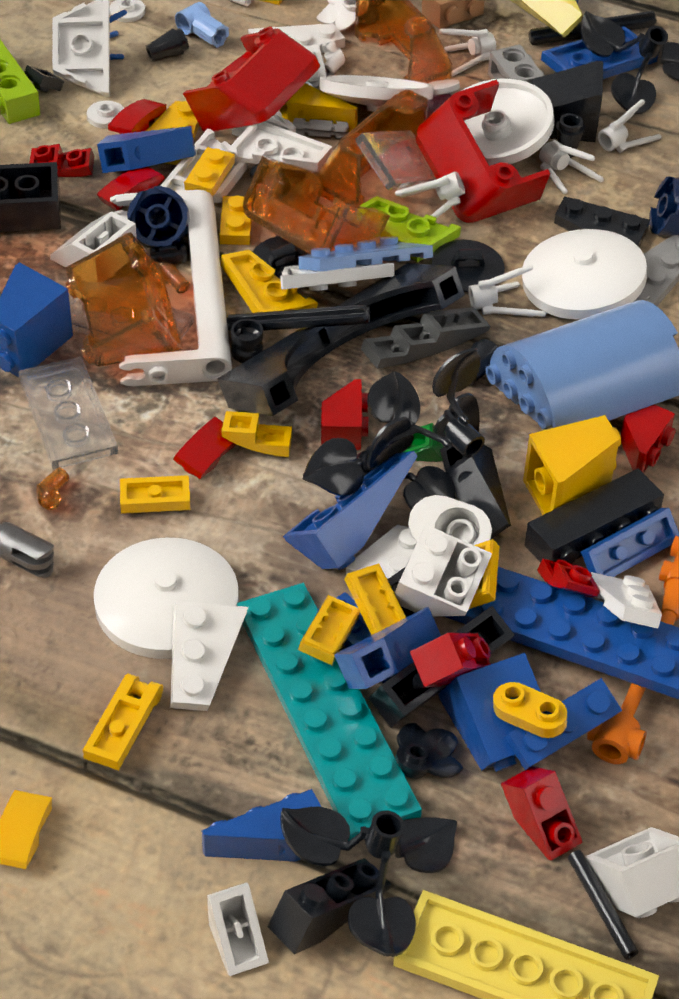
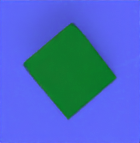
(425, 447)

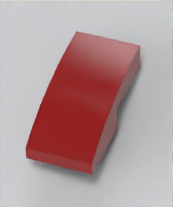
(136, 116)
(70, 164)
(130, 182)
(204, 449)
(568, 577)

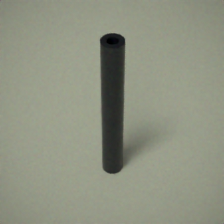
(603, 905)

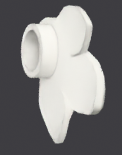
(339, 13)

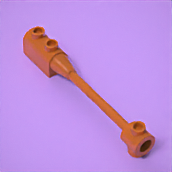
(622, 735)

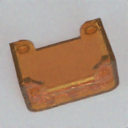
(409, 31)
(347, 162)
(288, 204)
(123, 303)

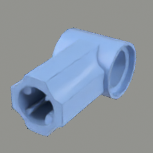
(198, 20)

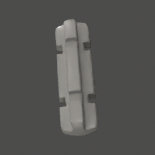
(321, 128)

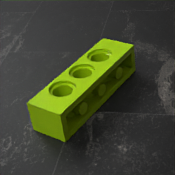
(17, 94)

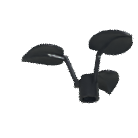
(605, 36)
(455, 427)
(342, 471)
(424, 842)

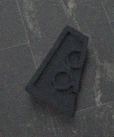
(579, 215)

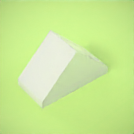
(236, 929)

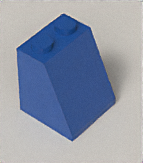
(32, 319)
(471, 709)

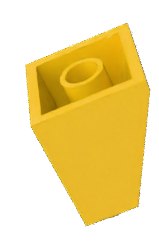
(570, 461)

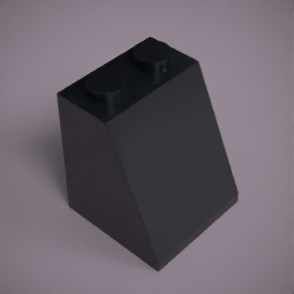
(575, 92)

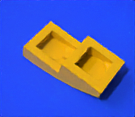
(245, 431)
(21, 827)

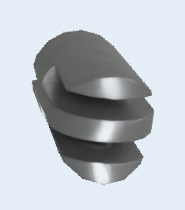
(26, 550)

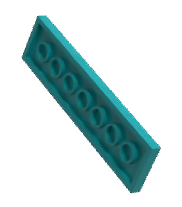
(325, 714)

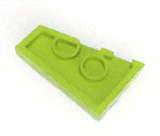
(413, 228)

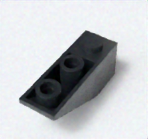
(478, 484)
(322, 905)

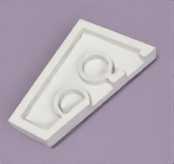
(629, 599)

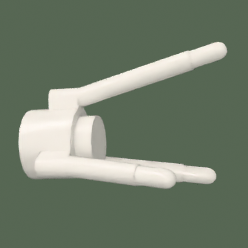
(479, 45)
(615, 134)
(556, 157)
(447, 187)
(485, 294)

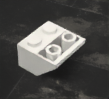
(93, 237)
(441, 574)

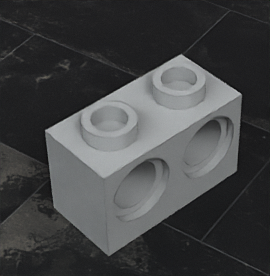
(513, 64)

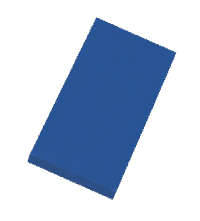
(577, 54)

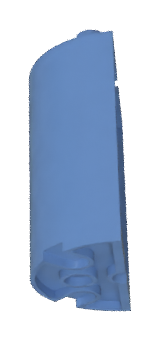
(591, 366)

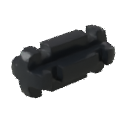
(169, 254)

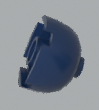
(159, 217)
(665, 218)

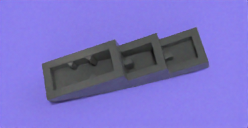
(431, 336)

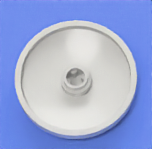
(371, 90)
(517, 122)
(584, 273)
(144, 581)

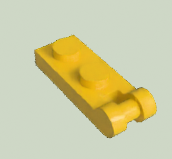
(122, 721)

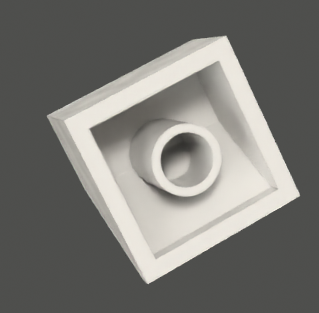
(639, 871)

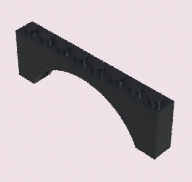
(270, 378)

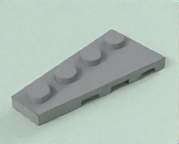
(661, 270)

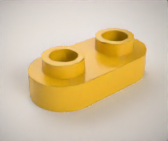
(528, 708)

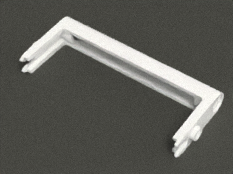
(213, 352)

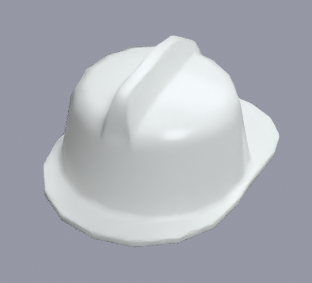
(450, 517)

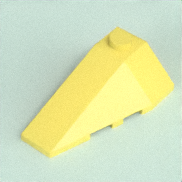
(557, 14)

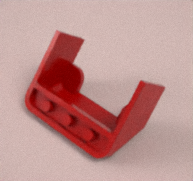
(258, 86)
(452, 148)

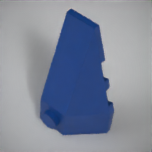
(343, 529)

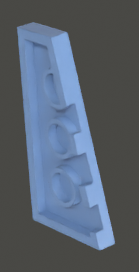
(366, 253)

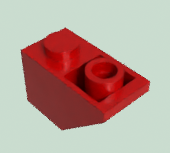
(343, 414)
(645, 434)
(449, 657)
(542, 810)

